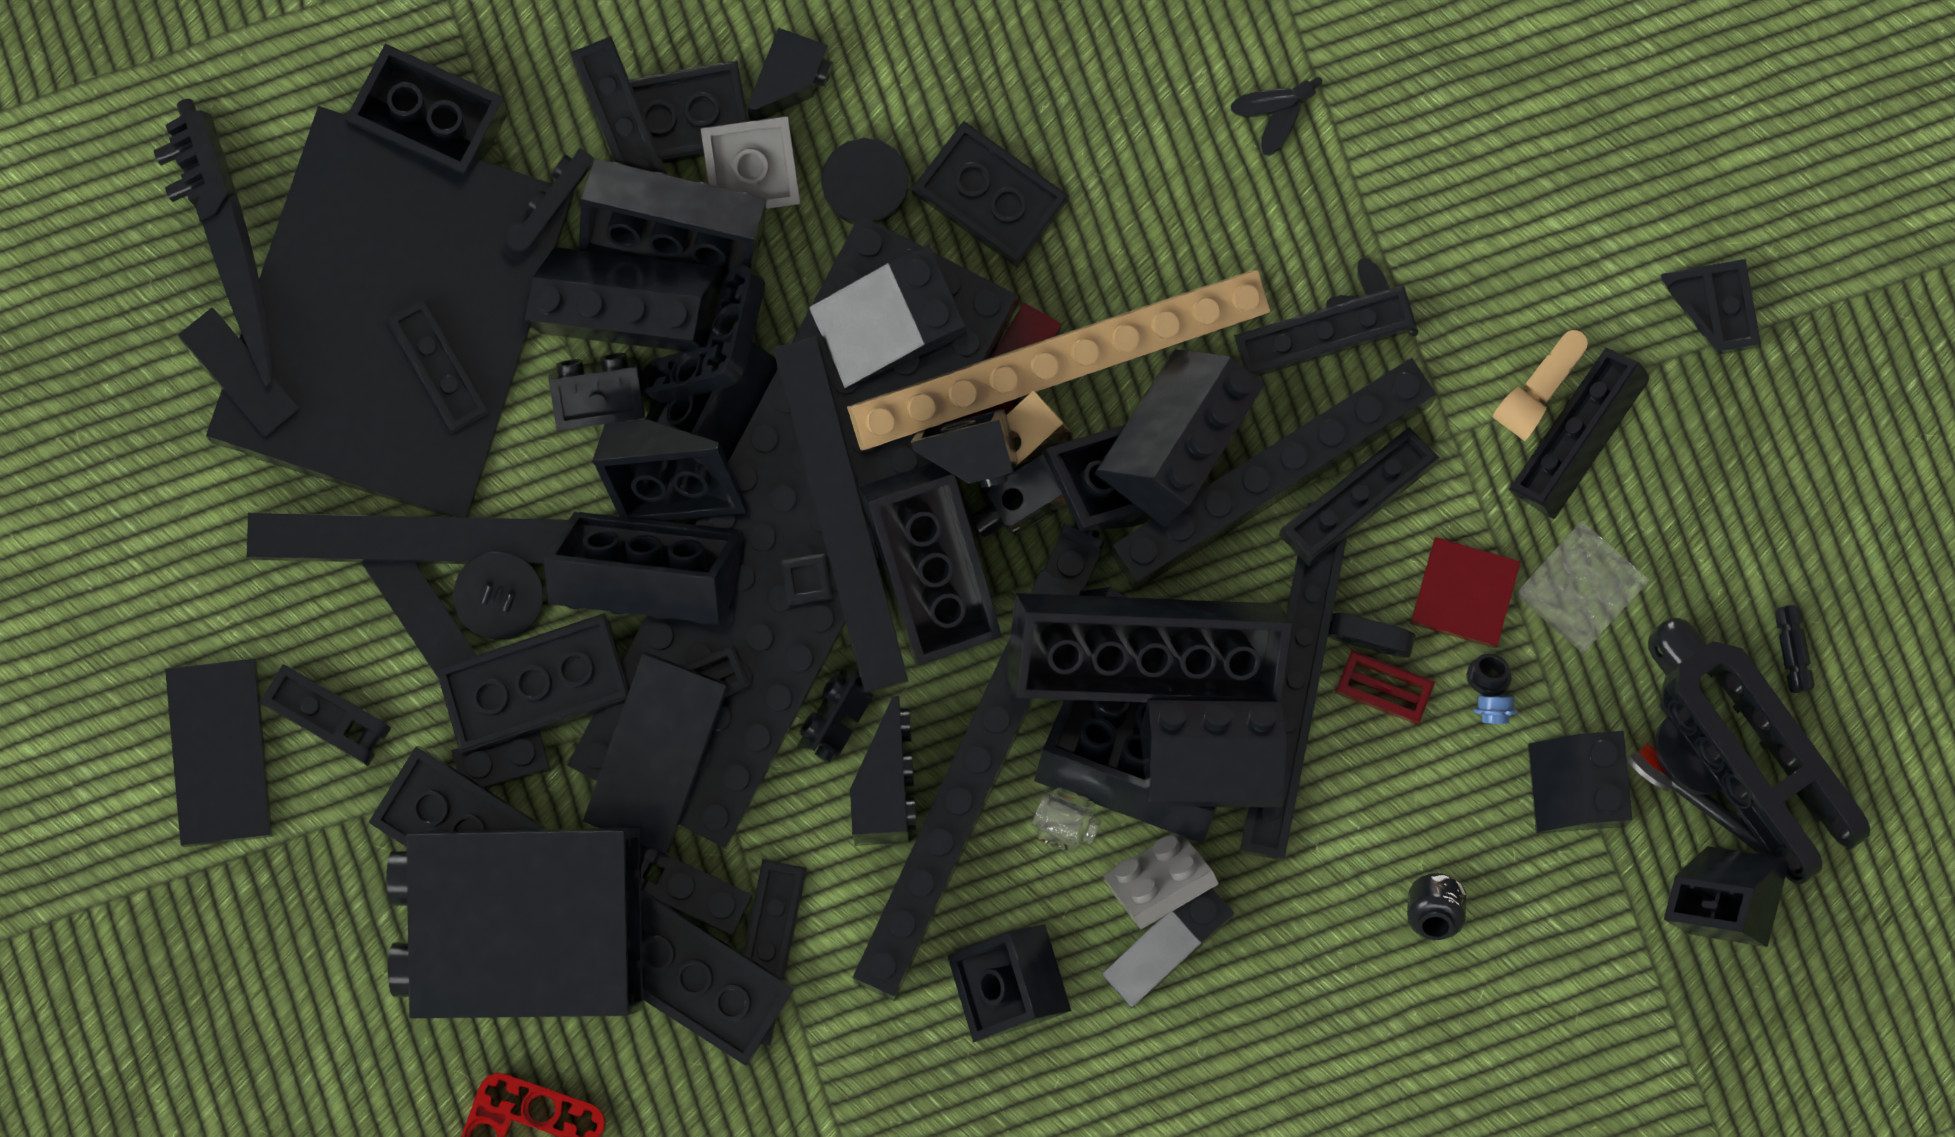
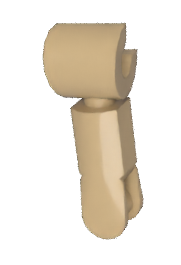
(1526, 406)

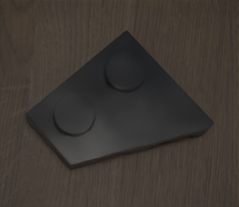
(1718, 304)

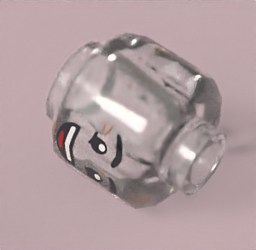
(1066, 820)

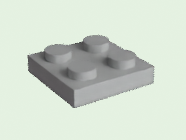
(753, 159)
(1160, 879)

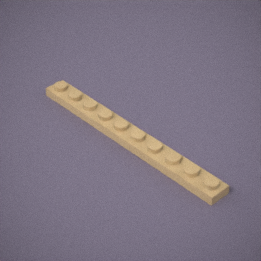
(1058, 359)

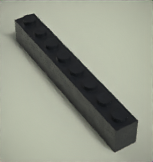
(1275, 473)

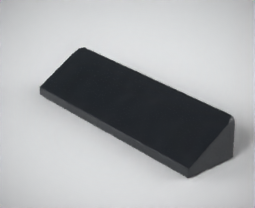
(1580, 432)

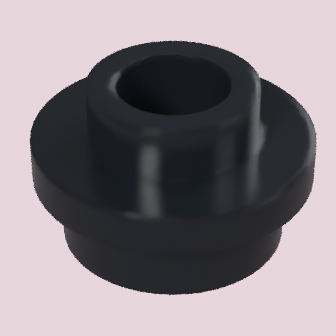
(1489, 675)

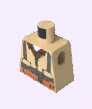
(1036, 426)

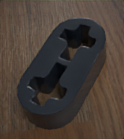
(1371, 635)

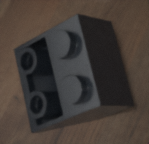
(1728, 895)

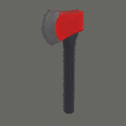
(1648, 766)

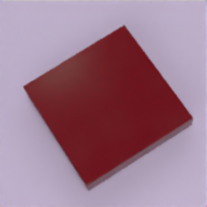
(1465, 592)

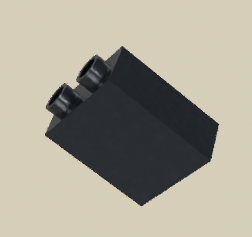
(518, 923)

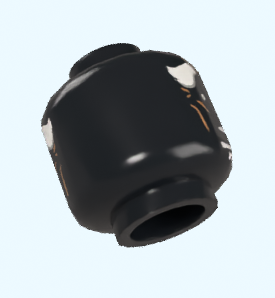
(1436, 906)

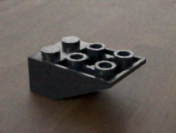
(878, 792)

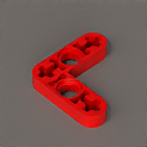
(501, 1117)

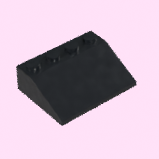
(1099, 756)

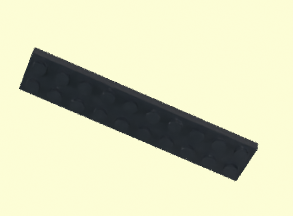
(684, 966)

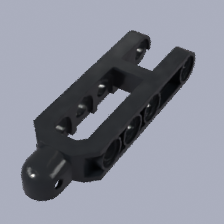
(1759, 805)

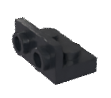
(596, 391)

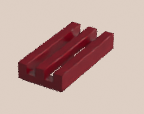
(1379, 703)

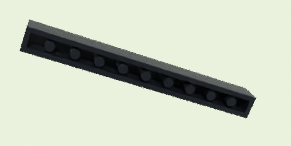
(948, 825)

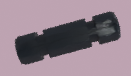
(1794, 649)

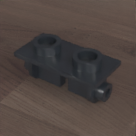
(824, 728)

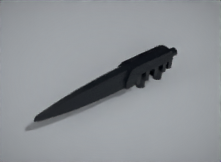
(213, 194)

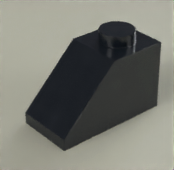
(789, 74)

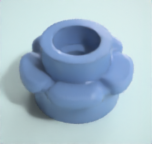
(1495, 708)

